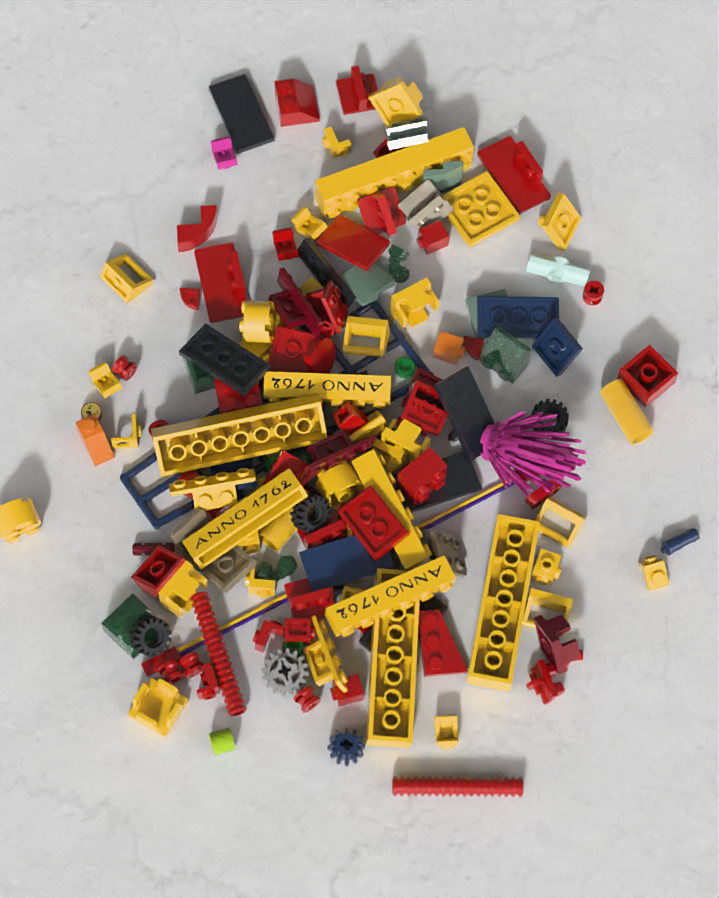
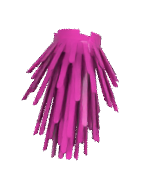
(512, 444)

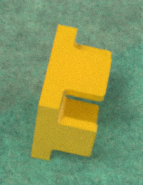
(397, 101)
(409, 303)
(405, 438)
(178, 590)
(157, 706)

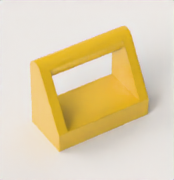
(120, 282)
(368, 328)
(374, 427)
(565, 512)
(548, 601)

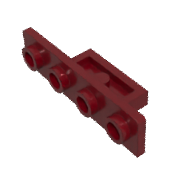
(293, 306)
(334, 449)

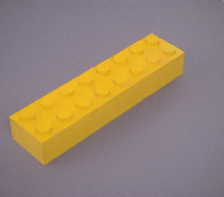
(398, 169)
(239, 434)
(503, 603)
(392, 674)

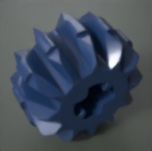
(354, 746)

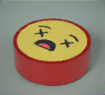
(91, 408)

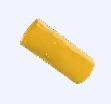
(629, 414)
(276, 535)

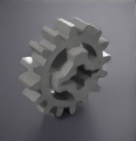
(276, 674)

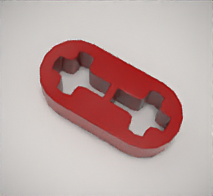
(540, 495)

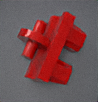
(543, 683)

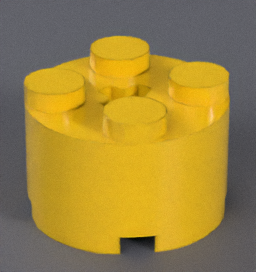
(258, 321)
(339, 484)
(17, 519)

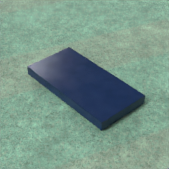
(516, 315)
(340, 563)

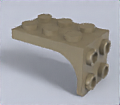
(226, 569)

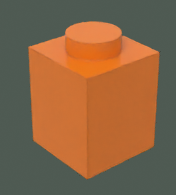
(449, 348)

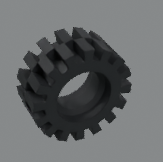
(554, 408)
(319, 516)
(160, 640)

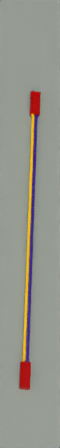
(150, 666)

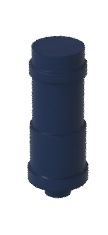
(678, 542)

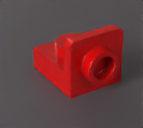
(299, 630)
(208, 678)

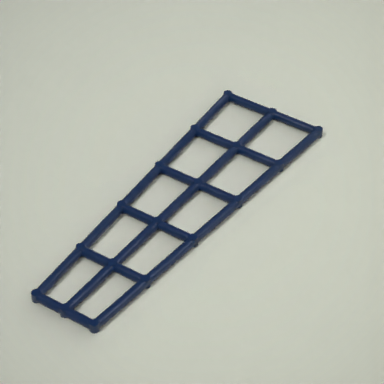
(141, 501)

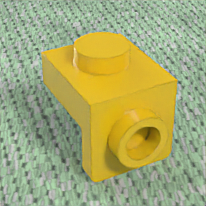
(336, 148)
(307, 224)
(104, 380)
(654, 572)
(260, 587)
(446, 731)

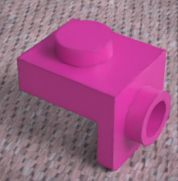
(223, 153)

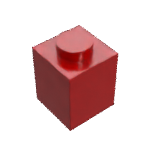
(432, 237)
(350, 418)
(354, 694)

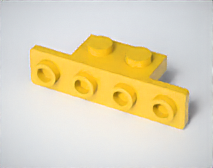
(215, 490)
(322, 659)

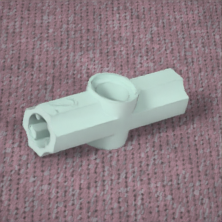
(558, 269)

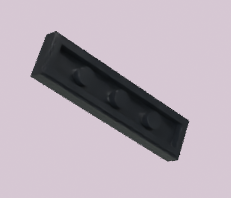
(323, 270)

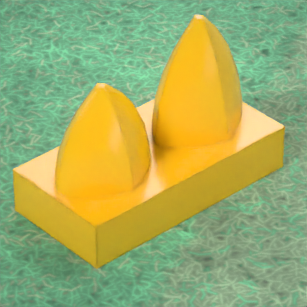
(393, 456)

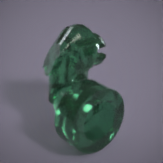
(397, 271)
(284, 568)

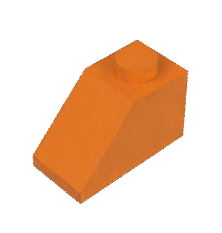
(94, 439)

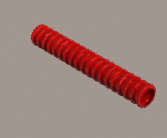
(218, 653)
(457, 786)

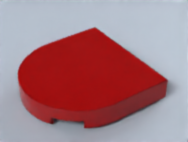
(320, 356)

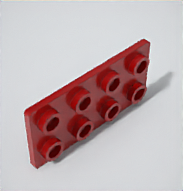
(515, 173)
(221, 281)

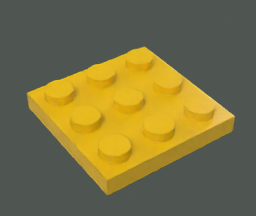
(480, 209)

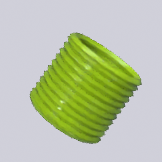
(222, 741)

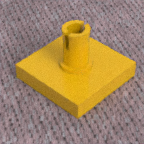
(560, 221)

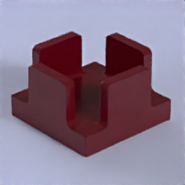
(550, 645)

